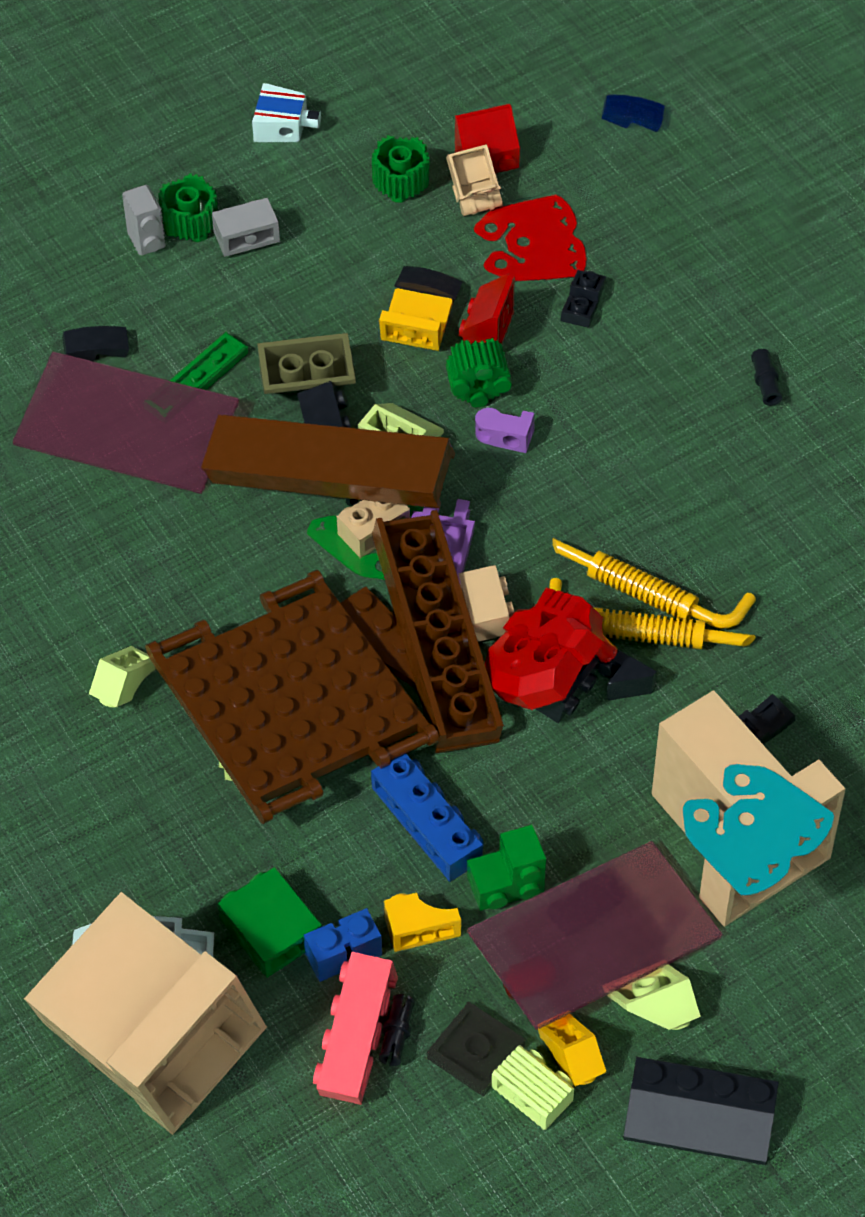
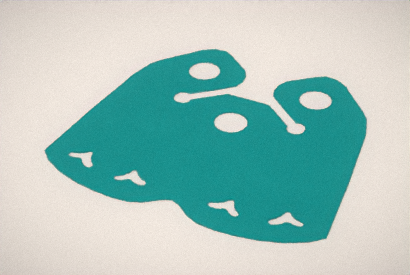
(772, 837)

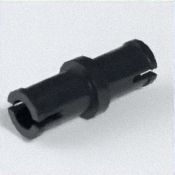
(766, 377)
(396, 1029)

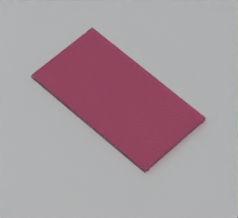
(122, 421)
(593, 934)

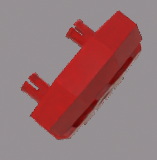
(546, 650)

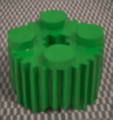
(400, 167)
(188, 207)
(478, 371)

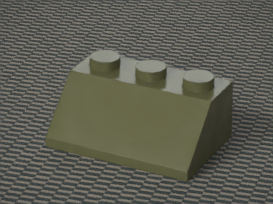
(305, 363)

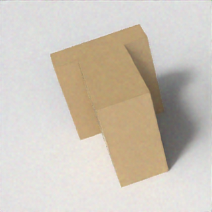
(691, 765)
(148, 1011)

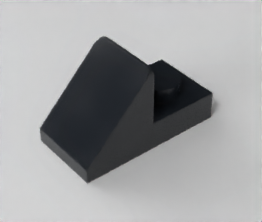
(627, 676)

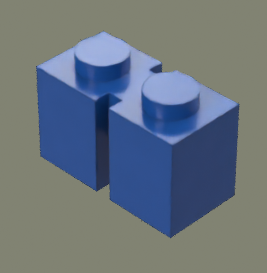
(327, 944)

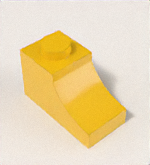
(417, 924)
(574, 1049)

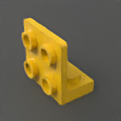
(415, 319)

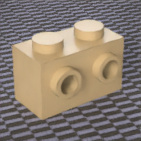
(358, 521)
(486, 602)

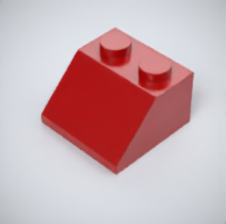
(490, 127)
(490, 311)

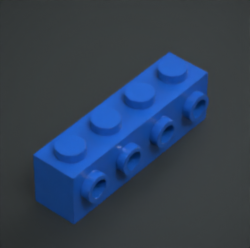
(427, 815)

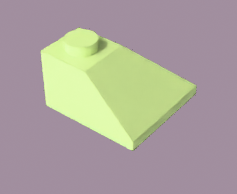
(661, 998)

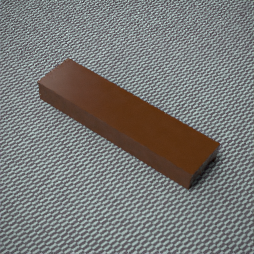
(328, 460)
(437, 632)

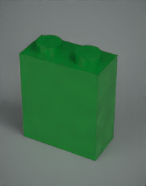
(268, 921)

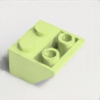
(393, 418)

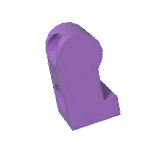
(504, 430)

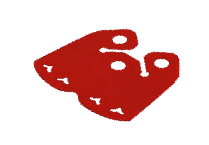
(549, 239)

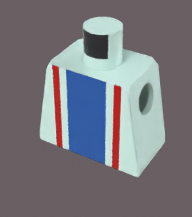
(282, 115)

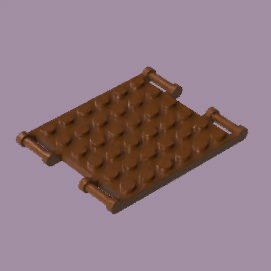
(290, 696)

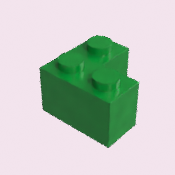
(511, 872)

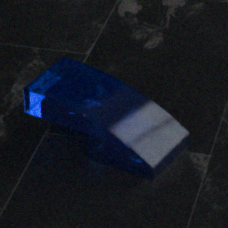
(627, 109)

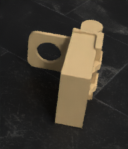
(474, 180)

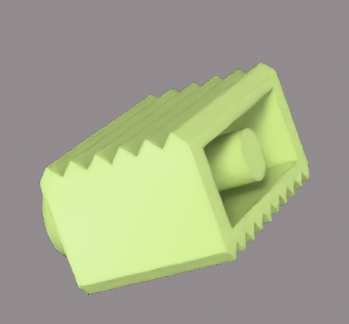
(533, 1086)

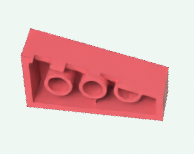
(355, 1027)

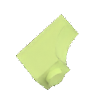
(120, 676)

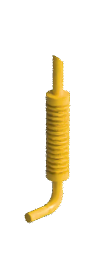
(651, 589)
(662, 629)

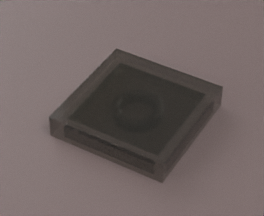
(474, 1047)

